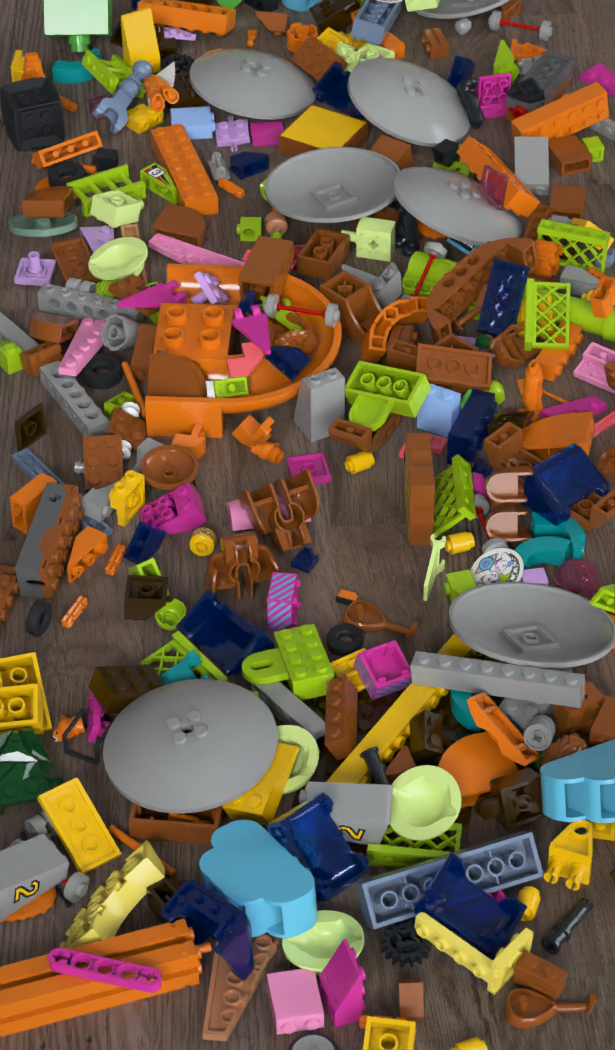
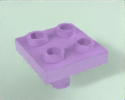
(35, 270)
(210, 290)

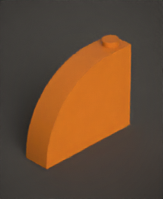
(557, 432)
(474, 763)

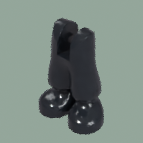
(470, 102)
(407, 233)

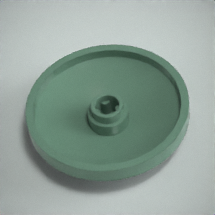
(42, 226)

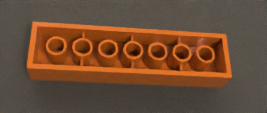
(185, 169)

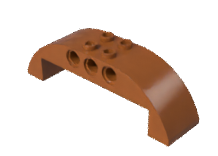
(466, 279)
(400, 356)
(506, 450)

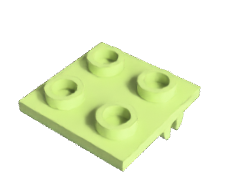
(348, 54)

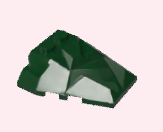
(24, 768)

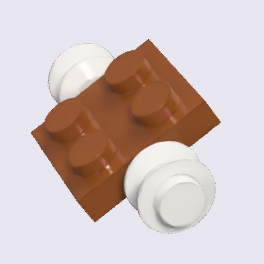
(129, 426)

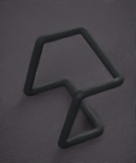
(82, 712)

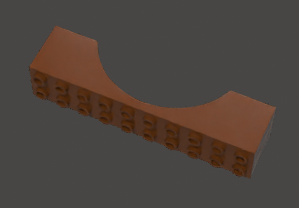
(360, 308)

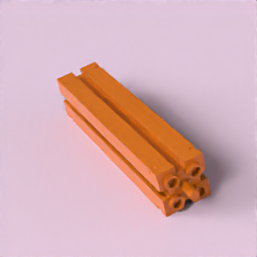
(38, 996)

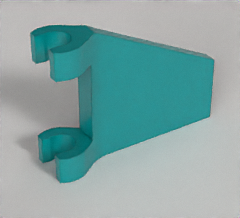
(182, 670)

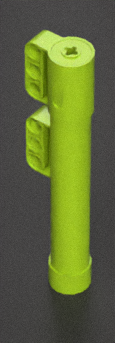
(580, 309)

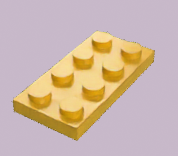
(79, 826)

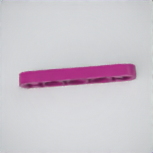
(113, 977)

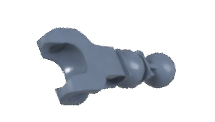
(116, 106)

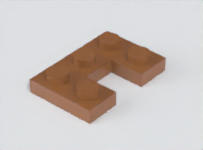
(129, 286)

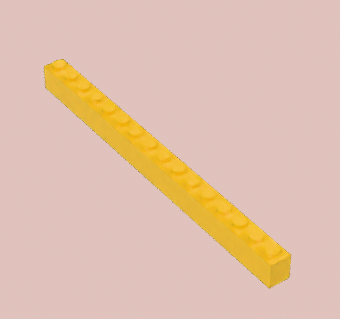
(394, 725)

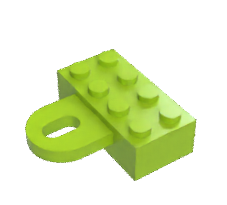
(296, 658)

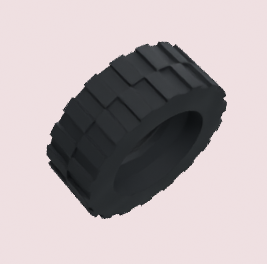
(65, 168)
(105, 380)

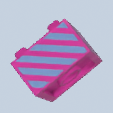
(282, 601)
(383, 669)

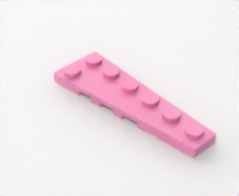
(188, 253)
(83, 347)

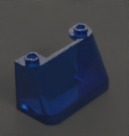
(334, 91)
(562, 483)
(222, 633)
(319, 846)
(468, 909)
(216, 918)

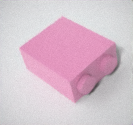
(295, 1001)

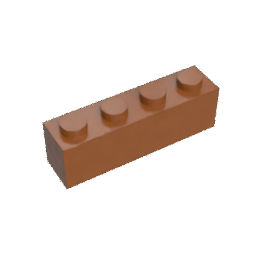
(341, 717)

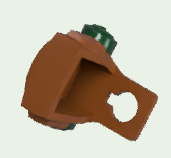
(503, 347)

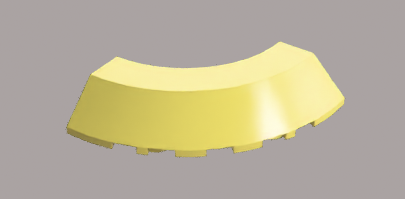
(114, 902)

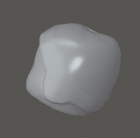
(463, 26)

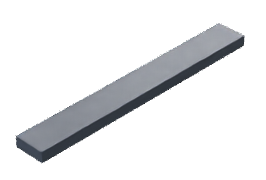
(33, 466)

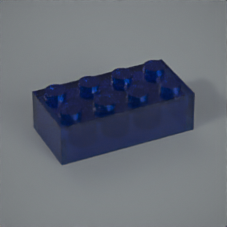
(502, 297)
(470, 427)

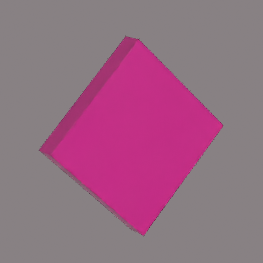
(265, 133)
(314, 462)

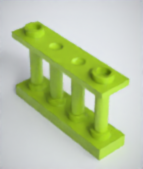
(110, 72)
(103, 179)

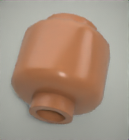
(275, 222)

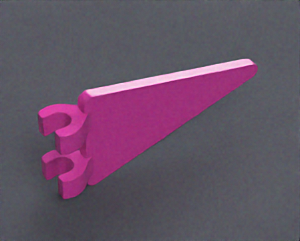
(154, 296)
(254, 327)

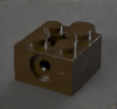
(333, 13)
(509, 807)

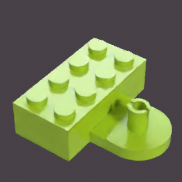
(384, 390)

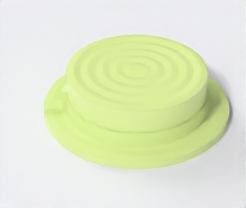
(118, 258)
(307, 756)
(424, 803)
(317, 946)

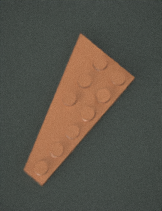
(229, 994)

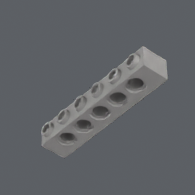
(82, 304)
(74, 400)

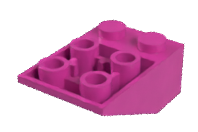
(493, 93)
(176, 511)
(343, 986)

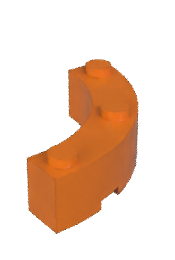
(397, 313)

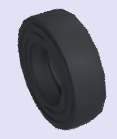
(38, 618)
(344, 630)

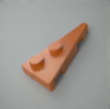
(525, 50)

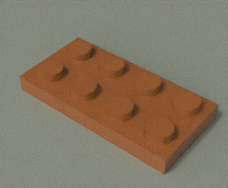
(73, 259)
(454, 366)

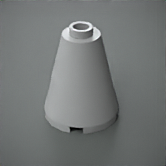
(119, 332)

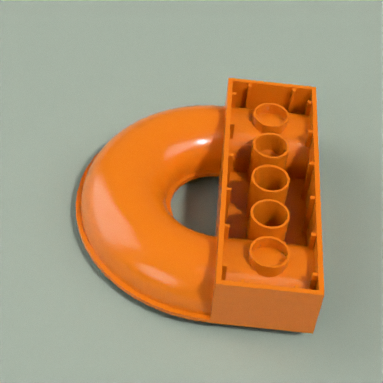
(208, 339)

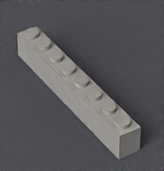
(498, 679)

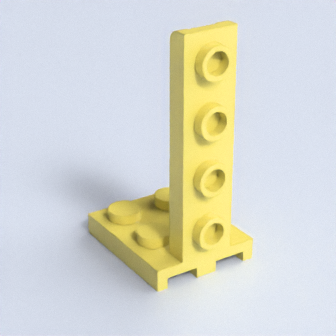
(494, 972)

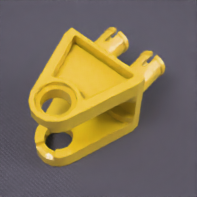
(571, 855)

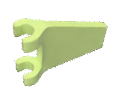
(434, 566)

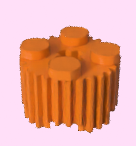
(298, 34)
(547, 257)

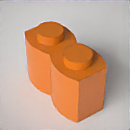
(603, 297)

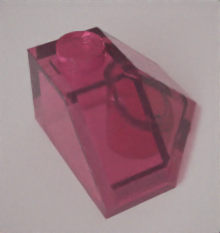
(493, 186)

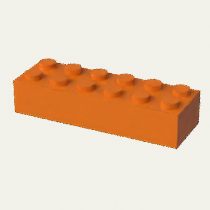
(191, 15)
(564, 115)
(517, 195)

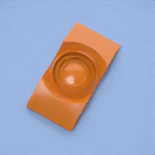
(501, 730)

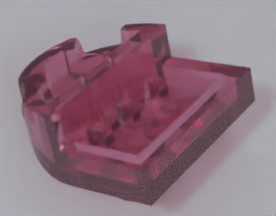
(578, 577)

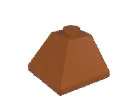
(274, 22)

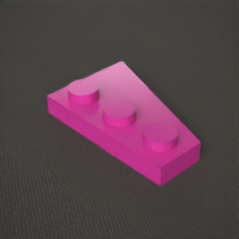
(602, 75)
(586, 404)

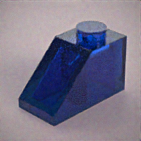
(461, 70)
(248, 164)
(288, 360)
(144, 542)

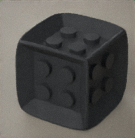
(32, 113)

